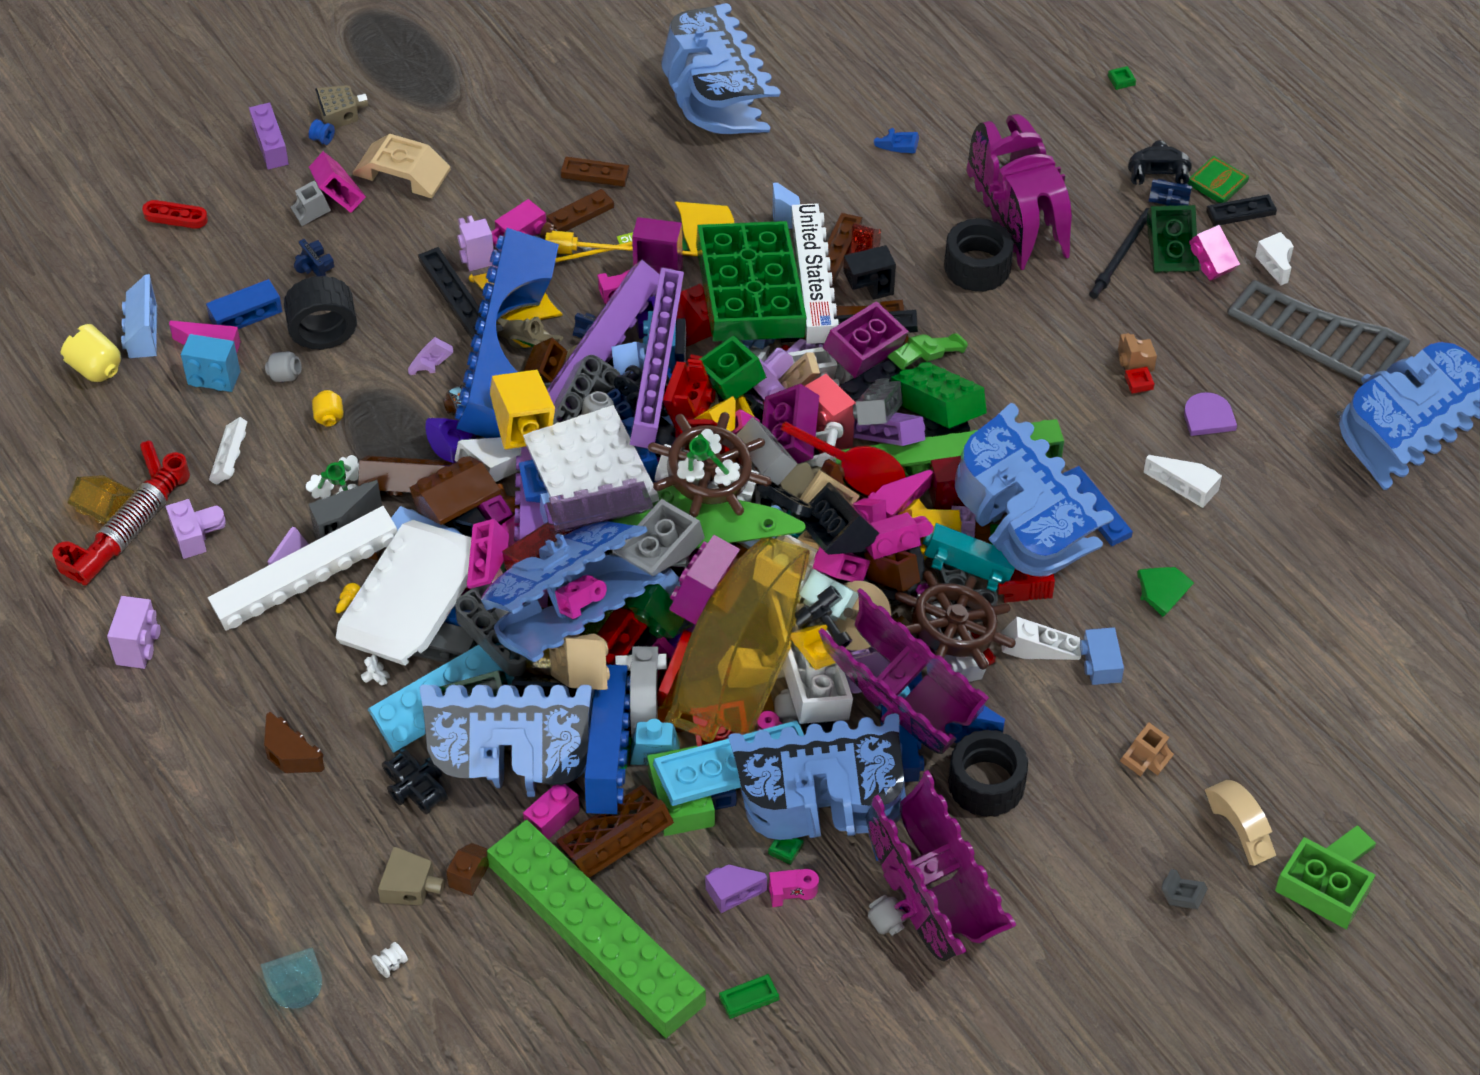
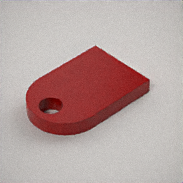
(672, 667)

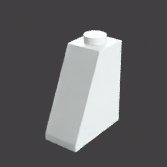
(491, 453)

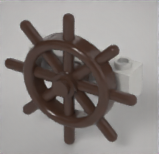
(706, 489)
(948, 625)

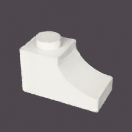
(1274, 255)

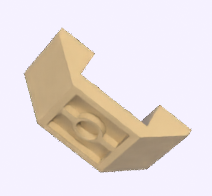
(405, 160)
(581, 661)

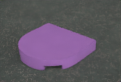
(1208, 414)

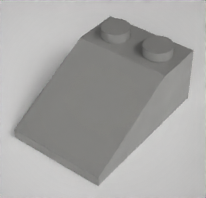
(669, 539)

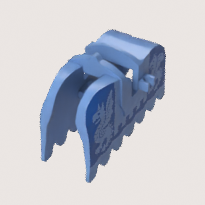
(1412, 409)
(1044, 510)
(579, 553)

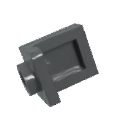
(1182, 891)

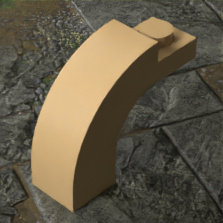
(1246, 816)

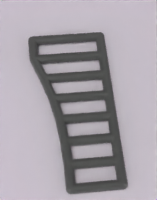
(1314, 313)

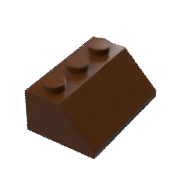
(454, 490)

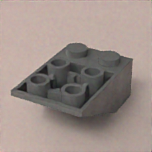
(343, 508)

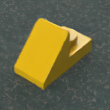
(811, 646)

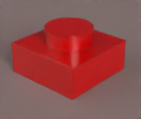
(1139, 380)

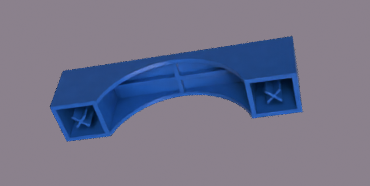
(516, 280)

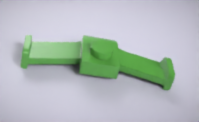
(927, 348)

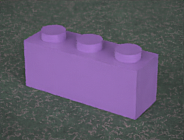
(268, 136)

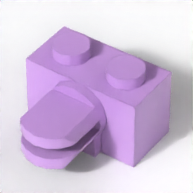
(475, 242)
(774, 367)
(192, 526)

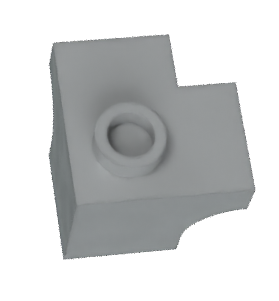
(309, 203)

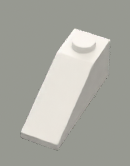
(1184, 477)

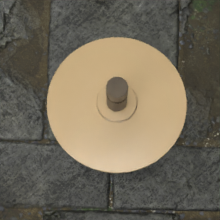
(876, 596)

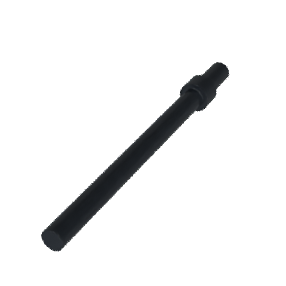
(1103, 279)

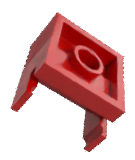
(688, 391)
(1025, 587)

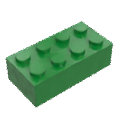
(941, 395)

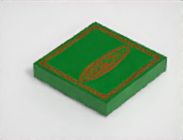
(1218, 180)

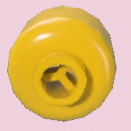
(327, 408)

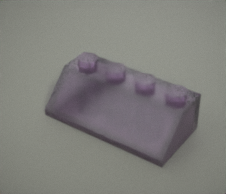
(598, 506)

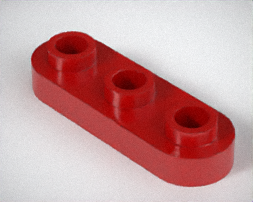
(175, 214)

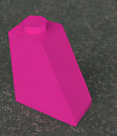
(336, 182)

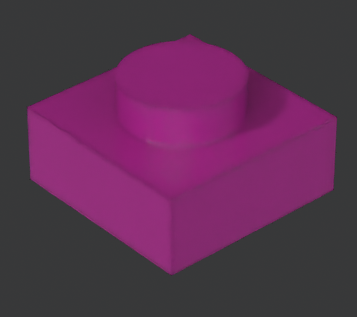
(495, 509)

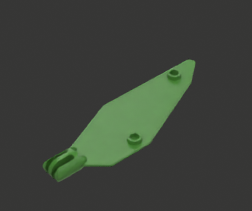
(724, 523)

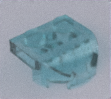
(293, 979)

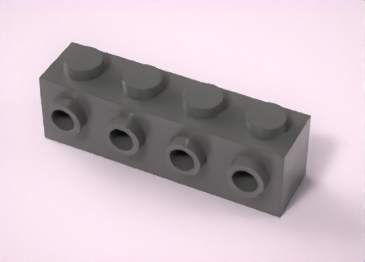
(878, 402)

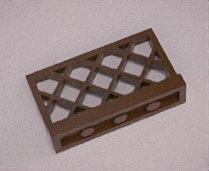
(615, 842)

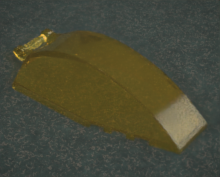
(739, 642)

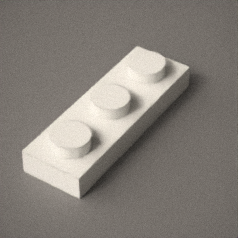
(228, 451)

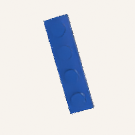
(1117, 529)

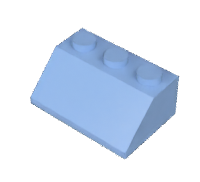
(140, 320)

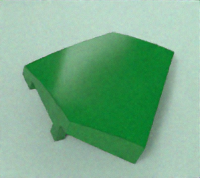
(1163, 587)

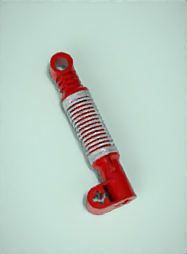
(136, 514)

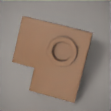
(1136, 353)
(1148, 751)

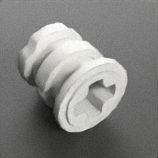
(389, 959)

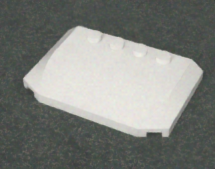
(407, 593)

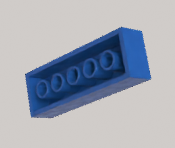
(607, 744)

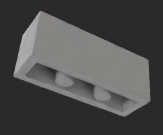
(770, 459)

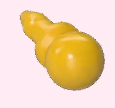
(347, 596)

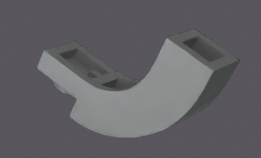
(643, 685)

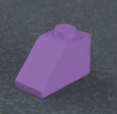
(734, 885)

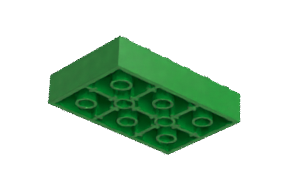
(750, 281)

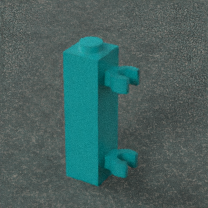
(967, 554)

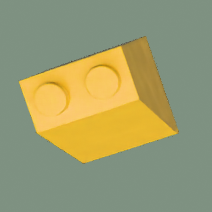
(520, 406)

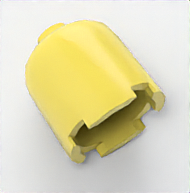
(91, 354)

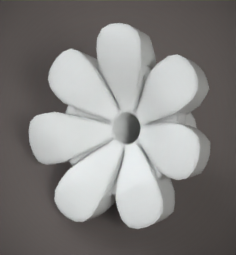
(375, 671)

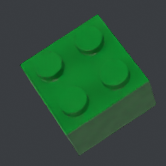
(733, 368)

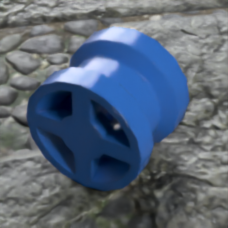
(321, 132)

